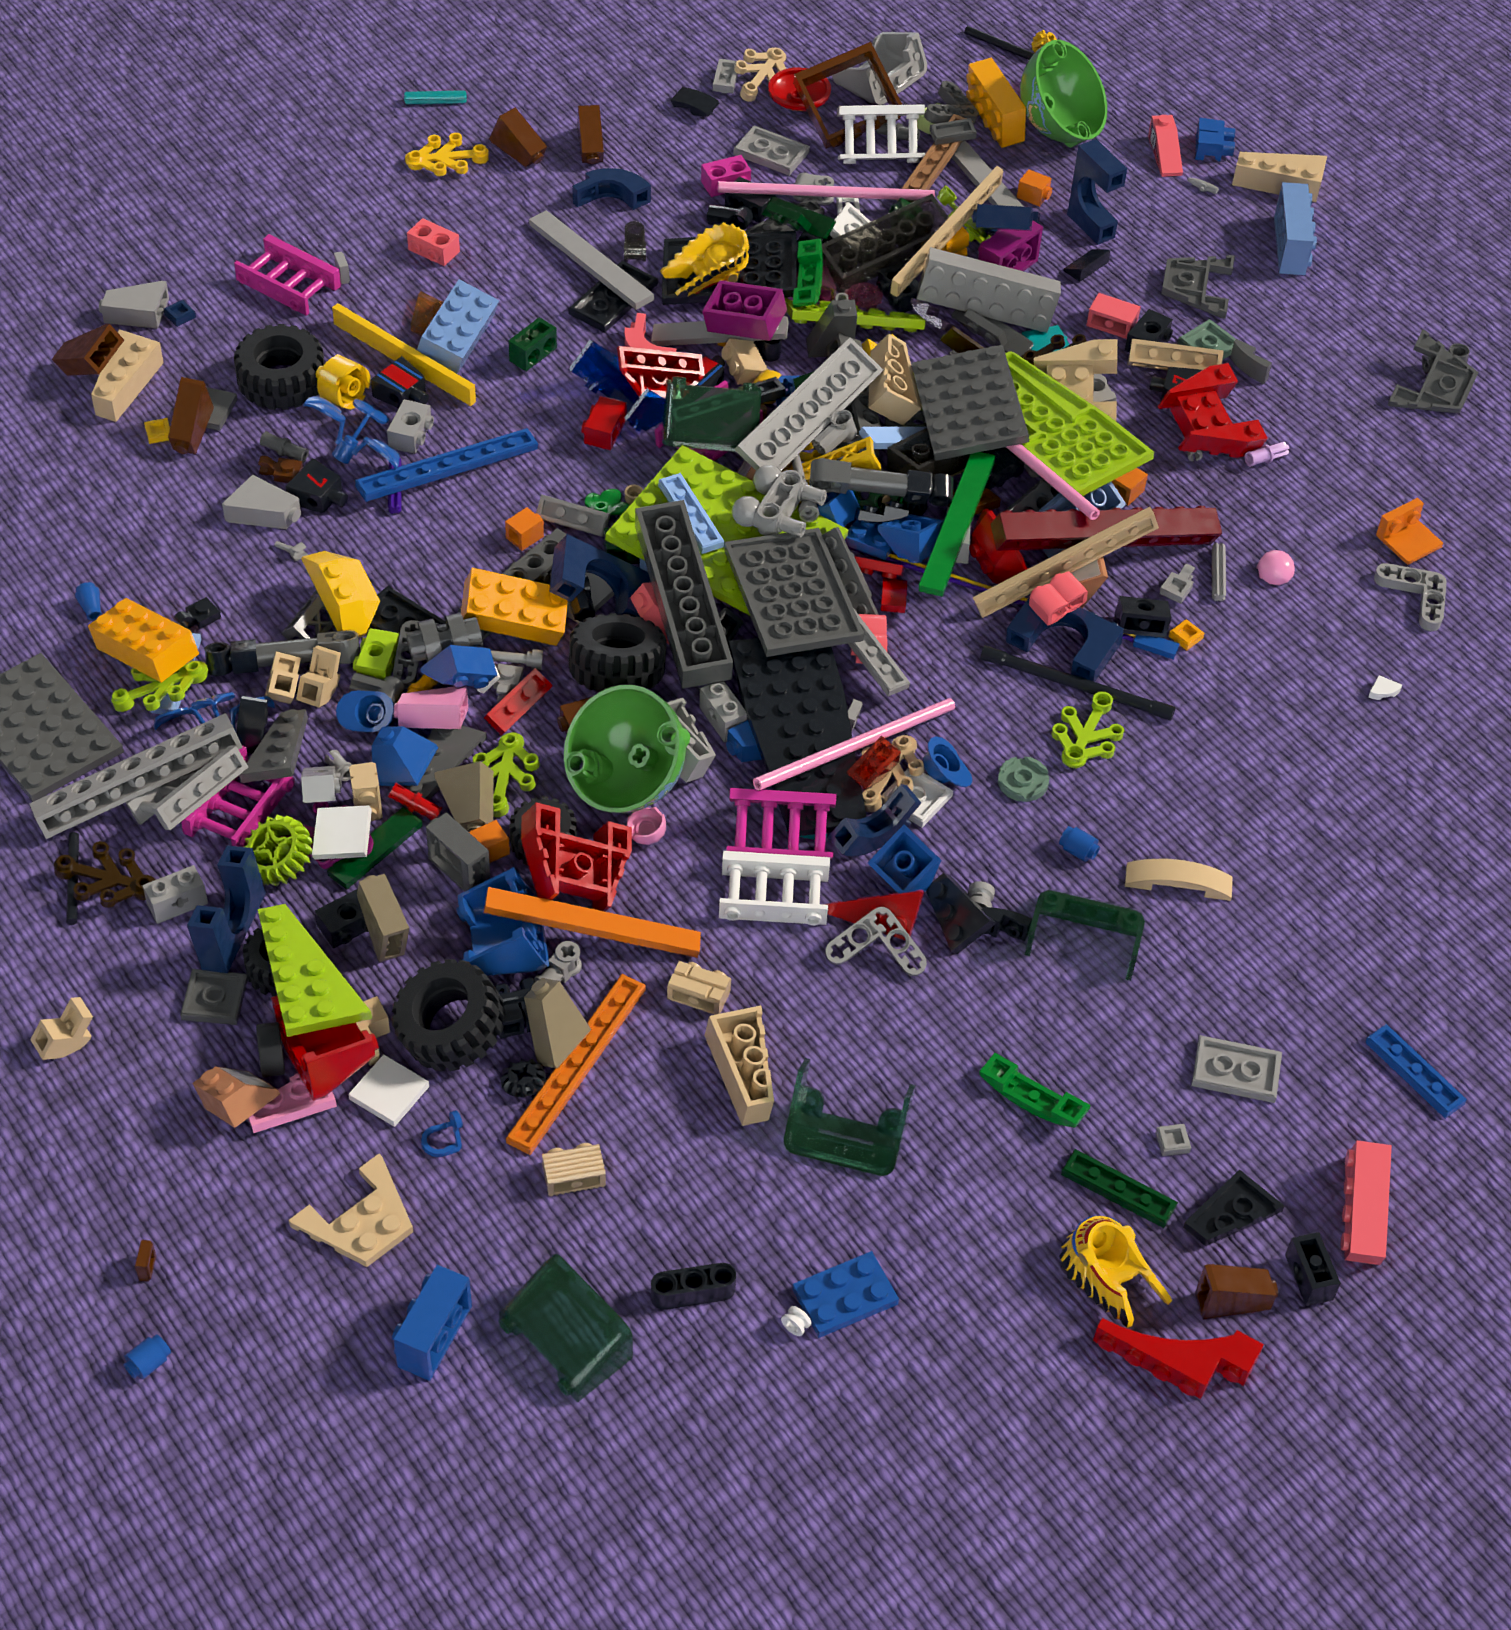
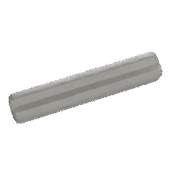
(1218, 572)

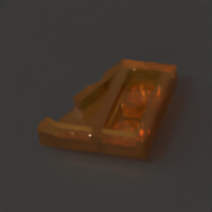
(424, 312)

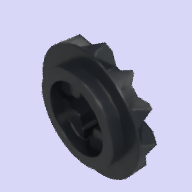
(527, 1085)

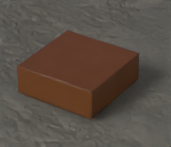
(145, 1260)

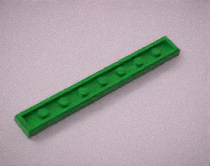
(956, 524)

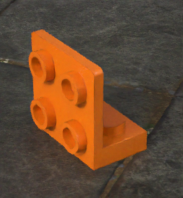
(1406, 534)

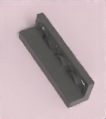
(303, 618)

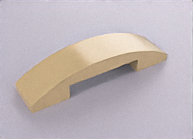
(1180, 874)

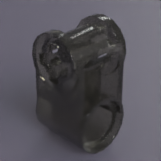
(634, 242)

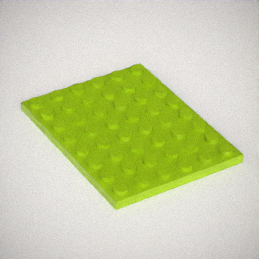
(716, 491)

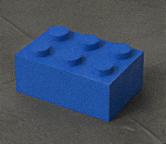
(432, 1322)

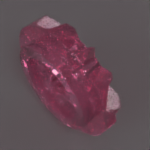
(865, 290)

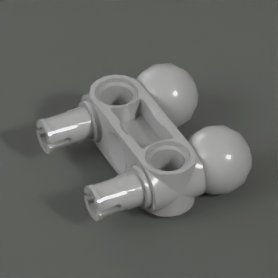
(783, 495)

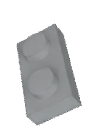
(725, 76)

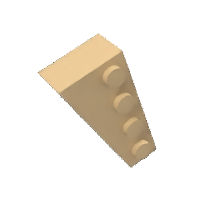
(1268, 171)
(125, 375)
(895, 389)
(742, 1060)

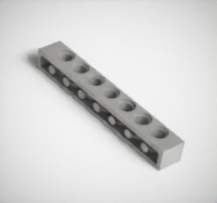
(134, 776)

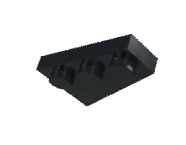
(957, 913)
(1232, 1209)

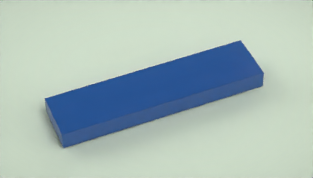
(1415, 1071)

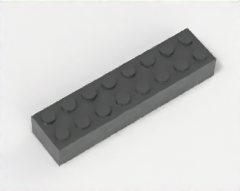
(683, 594)

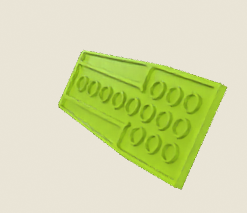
(1071, 433)

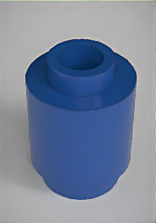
(1079, 843)
(146, 1357)

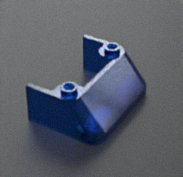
(602, 373)

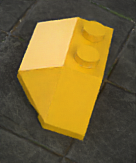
(343, 590)

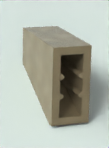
(468, 793)
(383, 917)
(553, 1022)

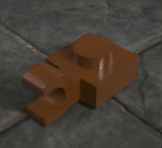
(282, 471)

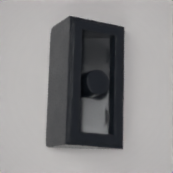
(1088, 264)

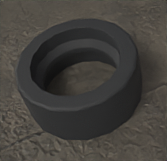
(270, 1049)

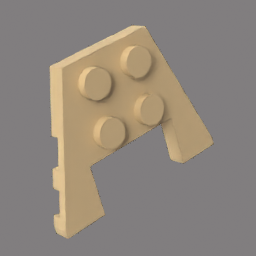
(367, 1227)

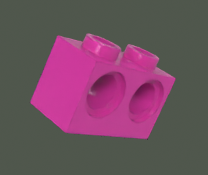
(723, 170)

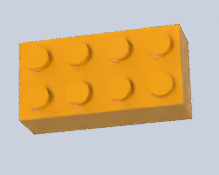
(996, 102)
(514, 606)
(143, 639)

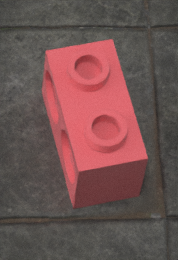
(433, 242)

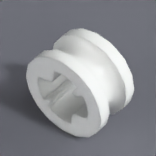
(796, 1321)

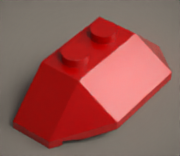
(652, 367)
(996, 564)

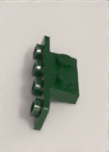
(799, 218)

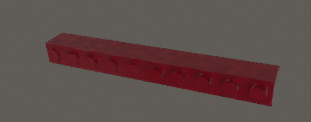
(1067, 528)

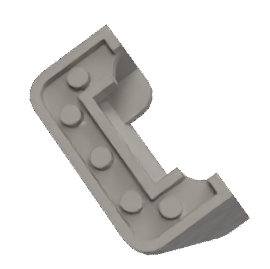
(902, 60)

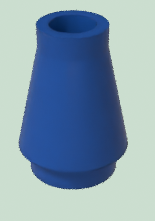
(89, 599)

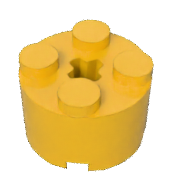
(342, 381)

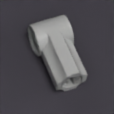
(840, 430)

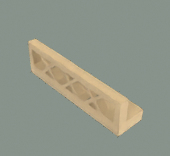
(1167, 355)

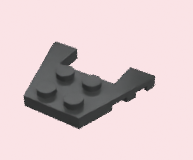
(1188, 278)
(1446, 382)

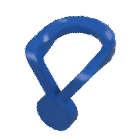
(456, 1123)

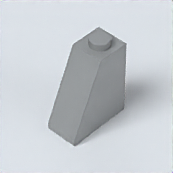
(135, 305)
(261, 505)

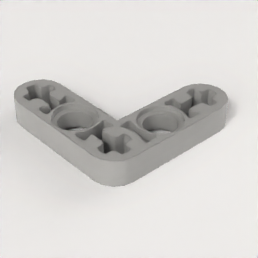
(1423, 586)
(874, 932)

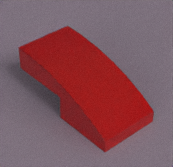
(894, 595)

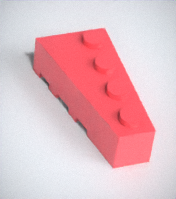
(1366, 1202)

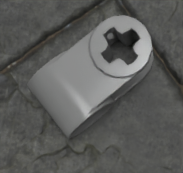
(810, 179)

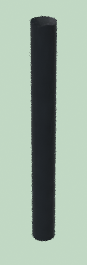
(998, 43)
(72, 903)

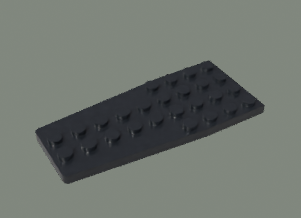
(794, 712)

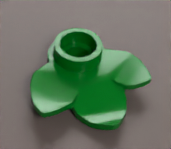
(607, 502)

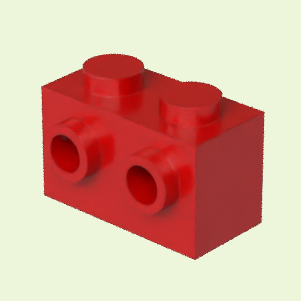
(604, 422)

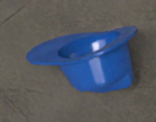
(365, 711)
(944, 763)

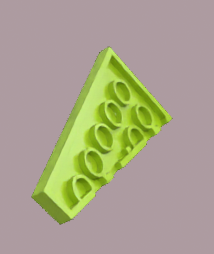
(865, 319)
(306, 981)

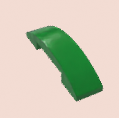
(809, 273)
(1032, 1096)

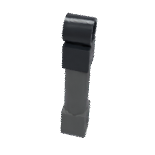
(913, 487)
(248, 656)

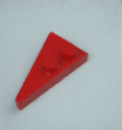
(902, 905)

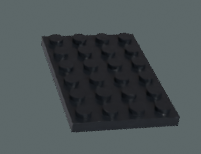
(769, 265)

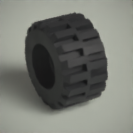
(567, 823)
(258, 964)

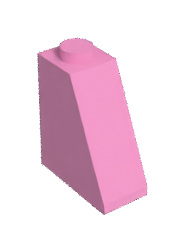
(433, 708)

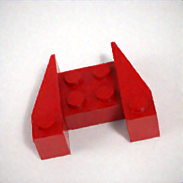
(1204, 419)
(574, 863)

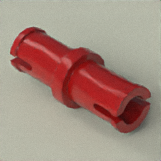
(414, 802)

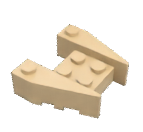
(1077, 365)

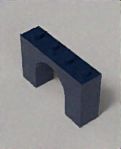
(1093, 165)
(999, 217)
(575, 558)
(1100, 637)
(220, 932)

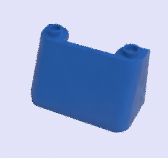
(500, 942)

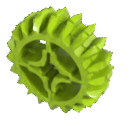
(284, 853)

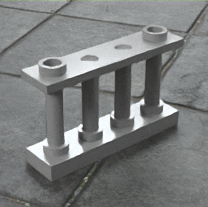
(187, 793)

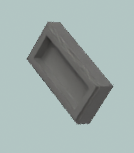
(953, 131)

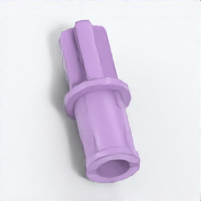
(1266, 454)

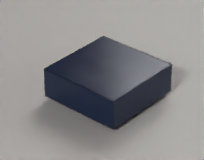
(179, 313)

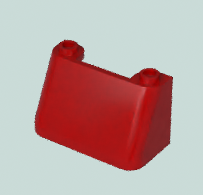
(327, 1055)

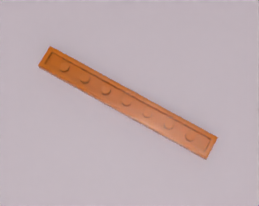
(592, 922)
(569, 1075)

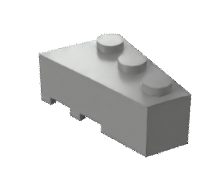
(699, 751)

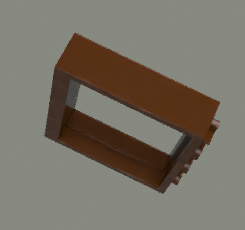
(835, 65)

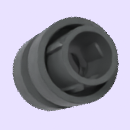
(433, 639)

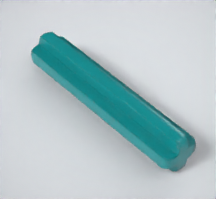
(435, 97)

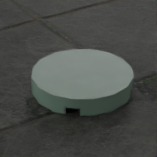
(1023, 779)

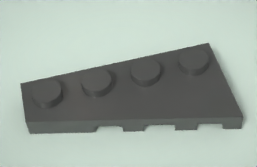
(279, 748)
(453, 748)

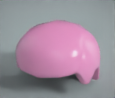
(1276, 567)
(647, 825)

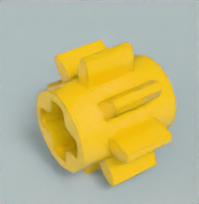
(1041, 39)

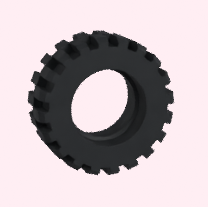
(275, 347)
(617, 652)
(465, 1038)

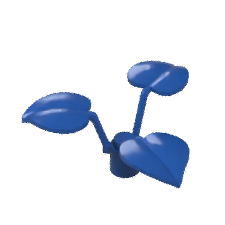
(347, 445)
(213, 701)

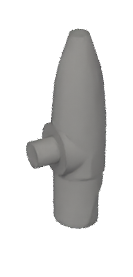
(1203, 185)

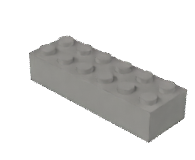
(989, 290)

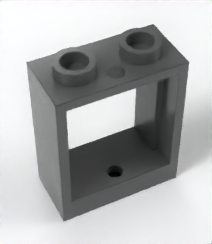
(457, 852)

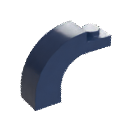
(612, 183)
(870, 833)

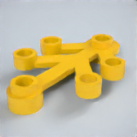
(422, 159)

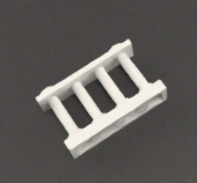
(870, 114)
(777, 867)

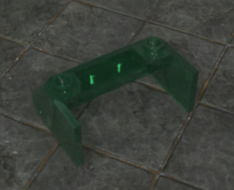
(1091, 913)
(840, 1139)

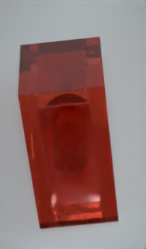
(875, 763)

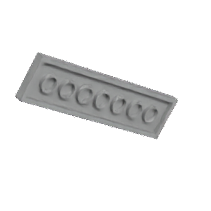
(810, 408)

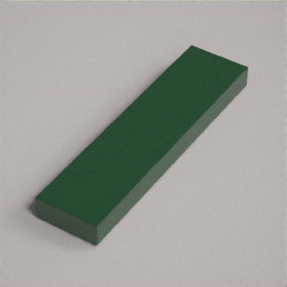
(386, 840)
(1119, 1188)

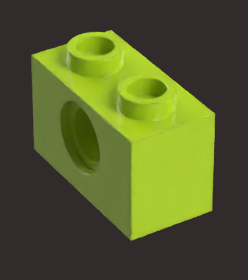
(377, 654)

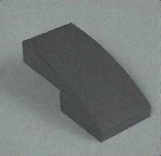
(1245, 359)

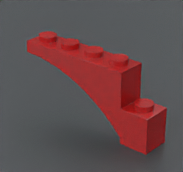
(1183, 1362)

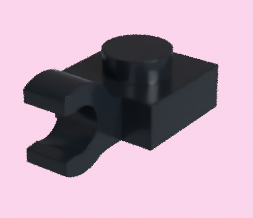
(199, 614)

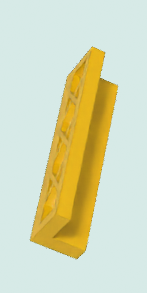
(864, 459)

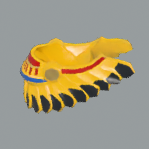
(712, 256)
(1103, 1256)

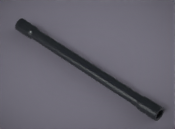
(1002, 658)

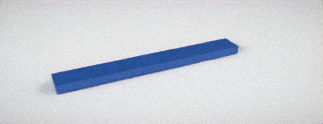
(446, 464)

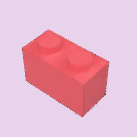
(1112, 315)

